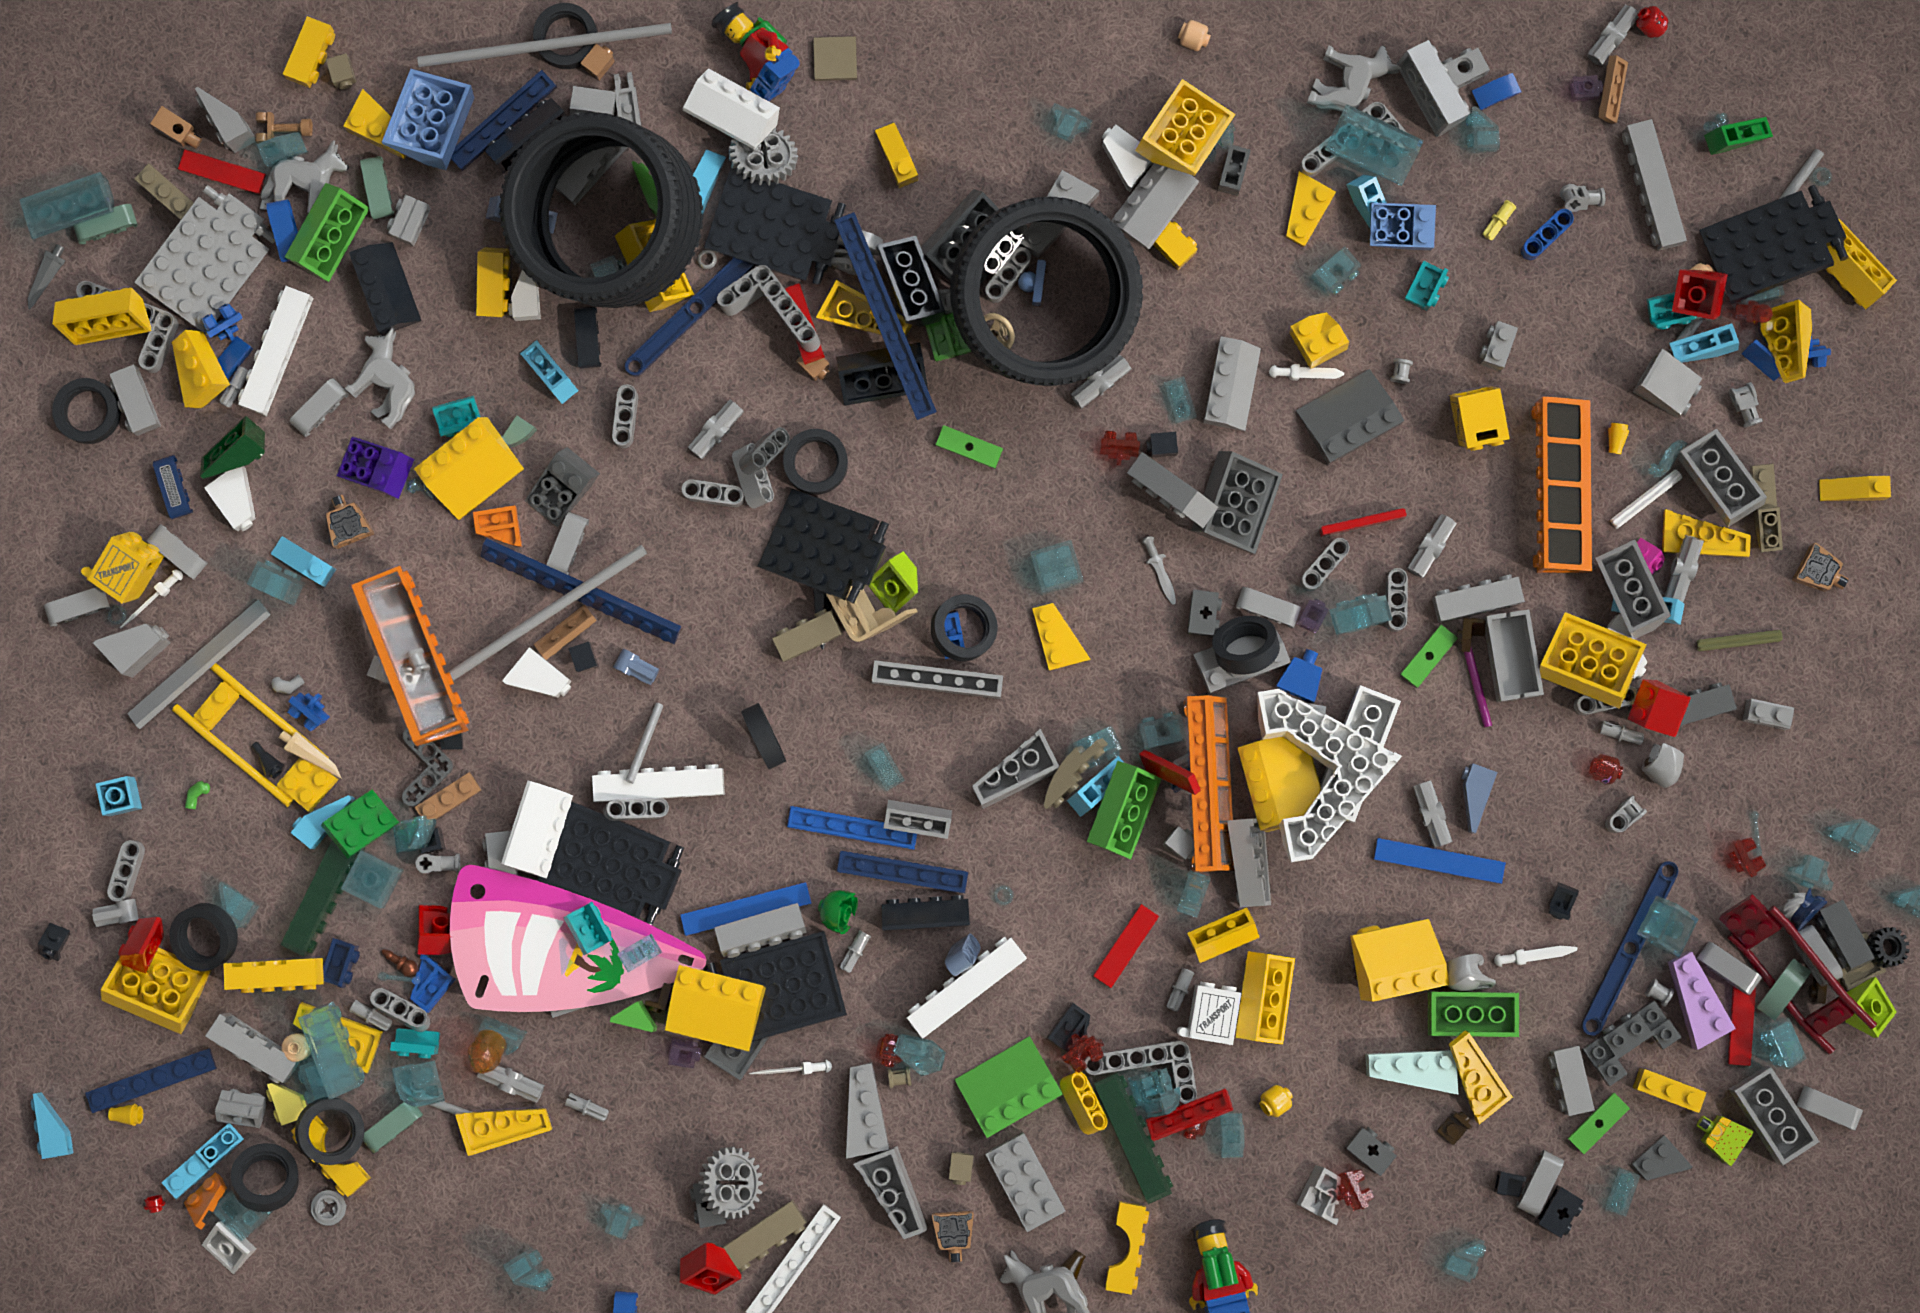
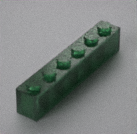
(318, 901)
(1133, 1138)

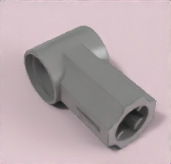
(119, 913)

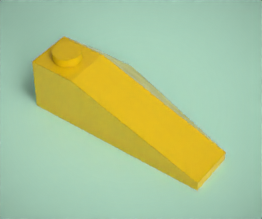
(1789, 338)

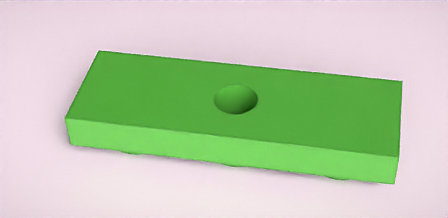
(956, 441)
(1437, 646)
(1609, 1113)

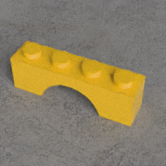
(346, 1176)
(1122, 1276)

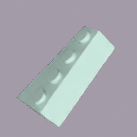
(1418, 1068)

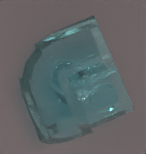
(418, 1084)
(1155, 1092)

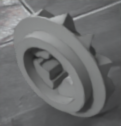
(318, 1206)

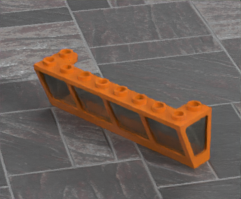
(1564, 485)

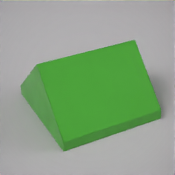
(636, 1017)

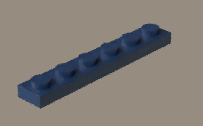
(505, 116)
(902, 872)
(151, 1080)

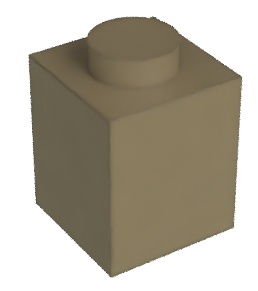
(341, 71)
(961, 1168)

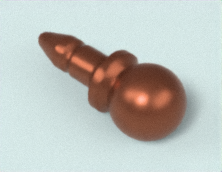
(407, 967)

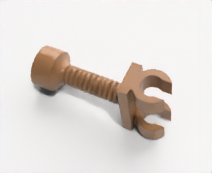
(304, 127)

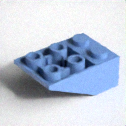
(1402, 226)

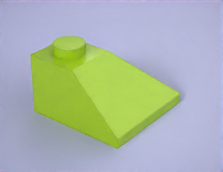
(895, 582)
(1875, 1003)

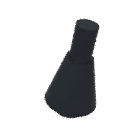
(270, 765)

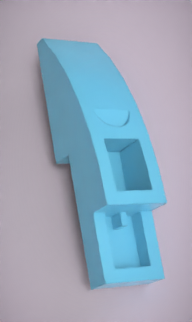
(203, 1161)

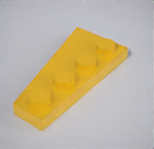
(1717, 540)
(361, 1037)
(1480, 1081)
(497, 1128)

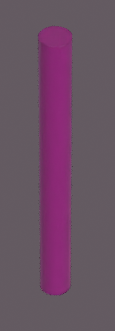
(1478, 688)

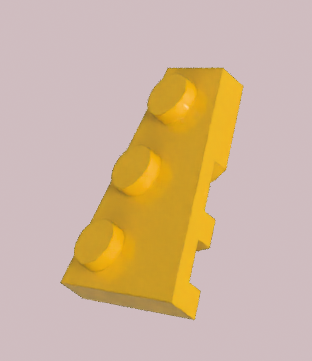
(1308, 207)
(1057, 639)

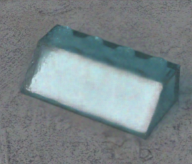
(1374, 145)
(67, 205)
(331, 1049)

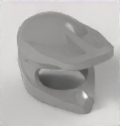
(1465, 974)

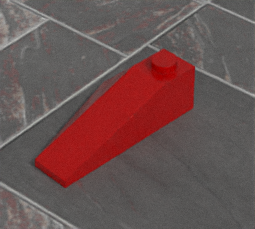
(433, 930)

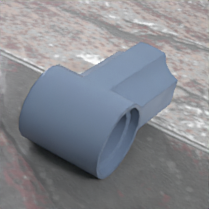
(632, 665)

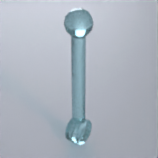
(1754, 815)
(384, 976)

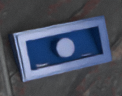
(234, 356)
(1762, 359)

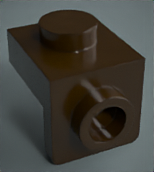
(1470, 627)
(1818, 992)
(664, 999)

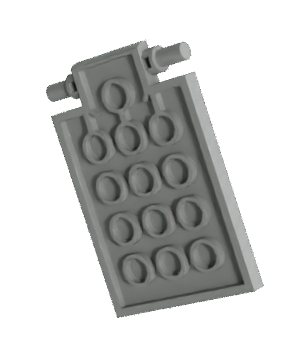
(206, 257)

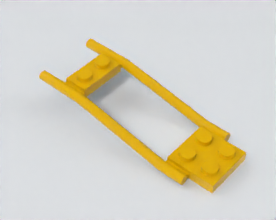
(303, 781)

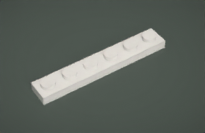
(795, 1261)

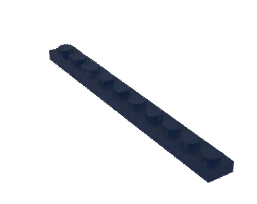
(885, 316)
(595, 598)

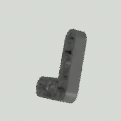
(431, 770)

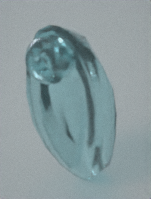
(1667, 460)

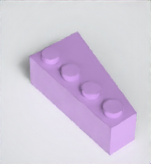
(1700, 1006)

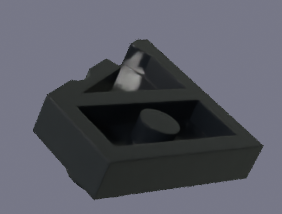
(1071, 1022)

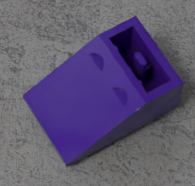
(375, 467)

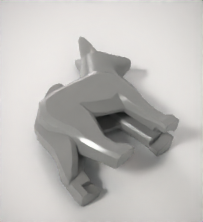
(1355, 81)
(304, 175)
(384, 373)
(1041, 1284)

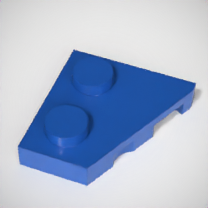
(433, 984)

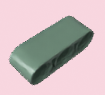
(376, 187)
(110, 223)
(390, 1126)

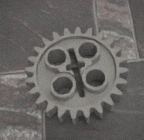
(779, 156)
(730, 1204)

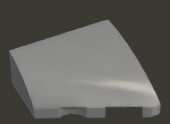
(1322, 1185)

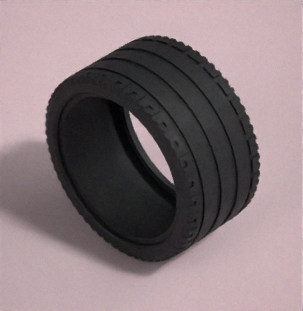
(533, 181)
(1123, 278)

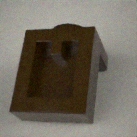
(1454, 1127)

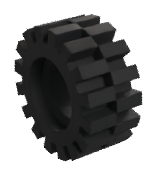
(1898, 947)

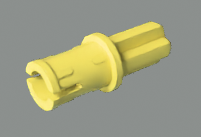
(1499, 220)

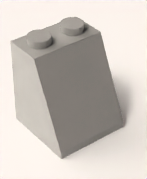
(1668, 384)
(133, 648)

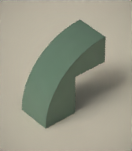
(518, 432)
(1784, 989)

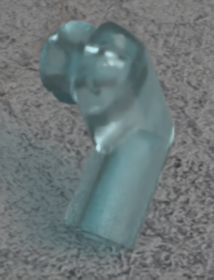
(1721, 119)
(418, 485)

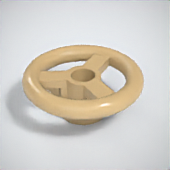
(1003, 328)

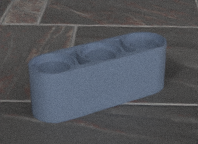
(962, 954)

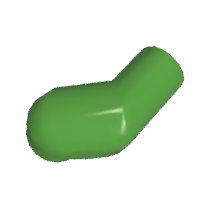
(194, 792)

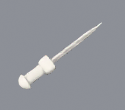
(1296, 372)
(161, 588)
(1521, 956)
(806, 1068)

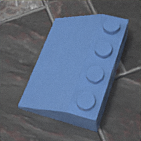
(429, 118)

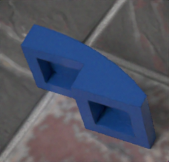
(1496, 91)
(953, 629)

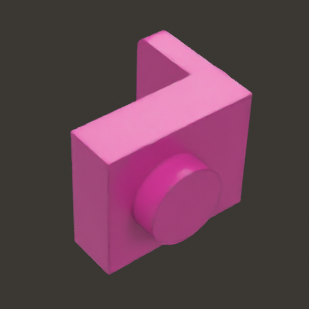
(1652, 555)

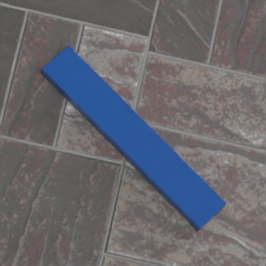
(848, 827)
(1439, 860)
(743, 908)

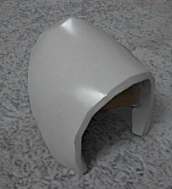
(1664, 765)

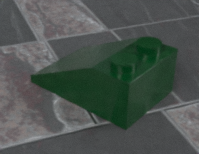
(236, 449)

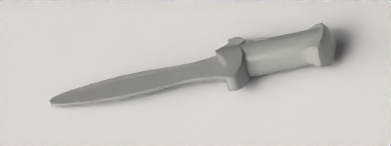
(1157, 562)

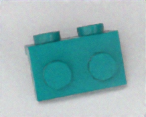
(1426, 286)
(1661, 312)
(455, 415)
(588, 928)
(411, 1041)

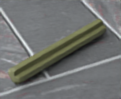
(1739, 640)

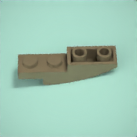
(1767, 517)
(1067, 775)

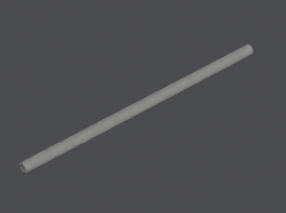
(542, 45)
(1793, 187)
(547, 612)

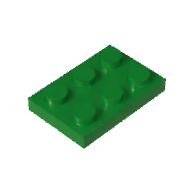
(359, 823)

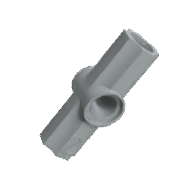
(1613, 35)
(1100, 381)
(715, 429)
(1431, 546)
(1684, 568)
(1433, 814)
(514, 1083)

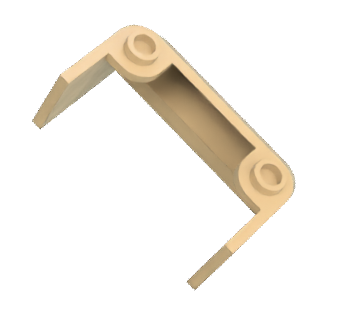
(862, 620)

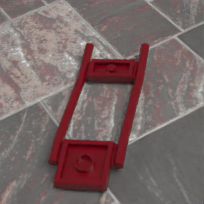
(1752, 924)

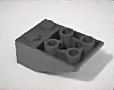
(561, 486)

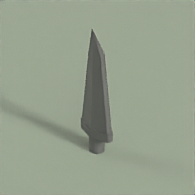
(48, 269)

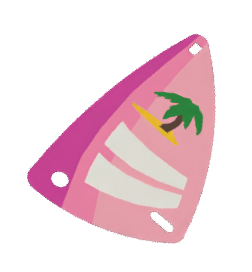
(516, 939)

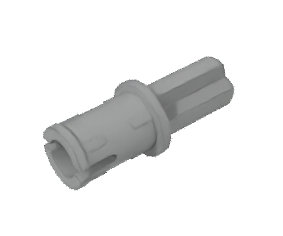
(235, 387)
(1621, 732)
(854, 951)
(1180, 989)
(370, 1015)
(586, 1107)

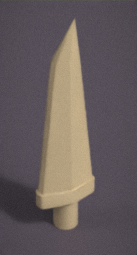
(302, 748)

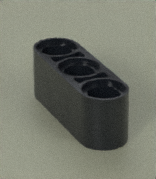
(587, 337)

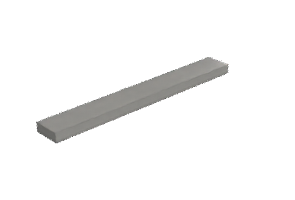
(198, 664)

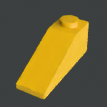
(897, 155)
(1855, 488)

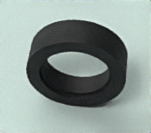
(556, 12)
(62, 402)
(804, 438)
(988, 620)
(1252, 661)
(763, 736)
(224, 926)
(351, 1146)
(257, 1153)

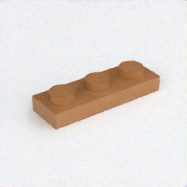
(1613, 89)
(565, 632)
(449, 797)

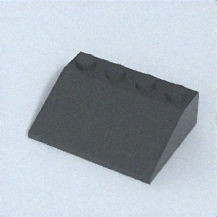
(948, 239)
(1350, 416)
(1243, 497)

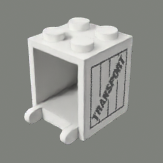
(1213, 1014)

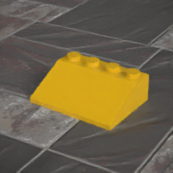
(1185, 130)
(469, 467)
(1592, 660)
(1279, 780)
(1398, 961)
(161, 995)
(714, 1008)

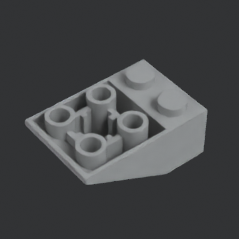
(232, 128)

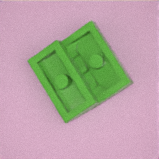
(942, 339)

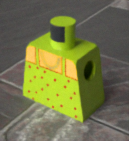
(1724, 1137)

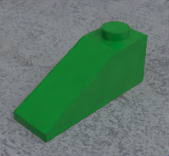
(1737, 135)

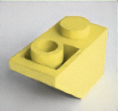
(286, 1102)

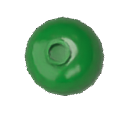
(837, 909)

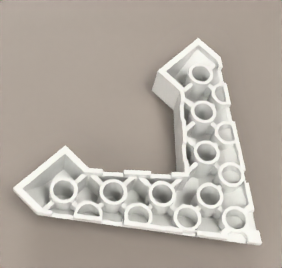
(1356, 764)

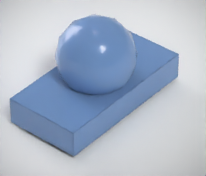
(1034, 282)

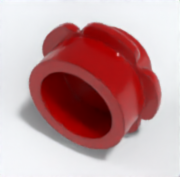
(154, 1203)

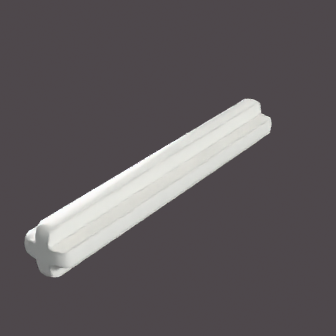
(1645, 499)

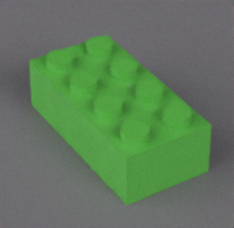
(327, 232)
(1124, 809)
(1476, 1012)

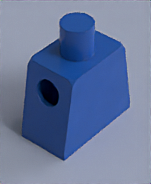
(1301, 677)

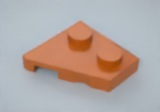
(499, 525)
(205, 1199)

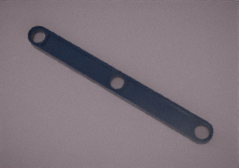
(684, 318)
(1623, 962)

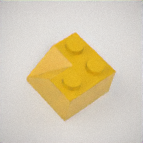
(1319, 338)

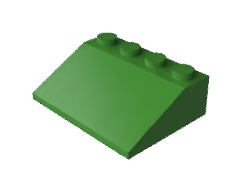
(1008, 1087)

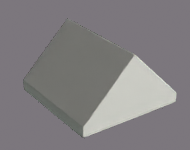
(228, 1247)

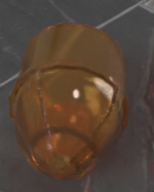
(486, 1051)

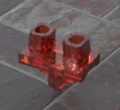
(1754, 312)
(1120, 449)
(1742, 847)
(1082, 1048)
(1351, 1191)

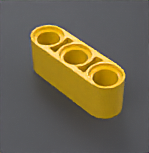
(1083, 1103)

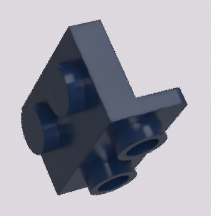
(340, 962)

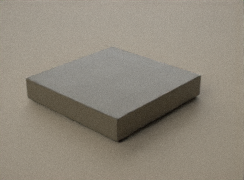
(835, 58)
(1860, 974)

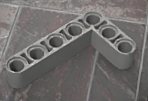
(1321, 162)
(779, 301)
(157, 330)
(1147, 1060)

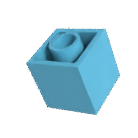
(118, 796)

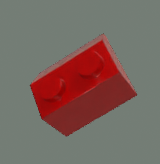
(1699, 293)
(1659, 707)
(142, 944)
(708, 1269)

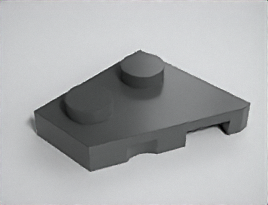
(1660, 1160)

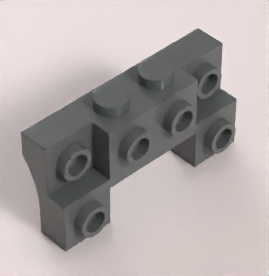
(1627, 1035)

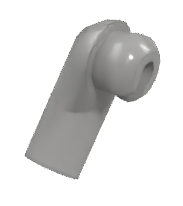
(287, 687)

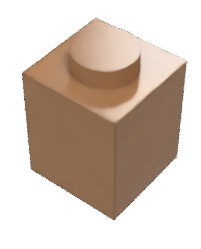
(598, 61)
(816, 369)

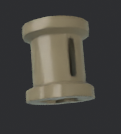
(899, 1077)

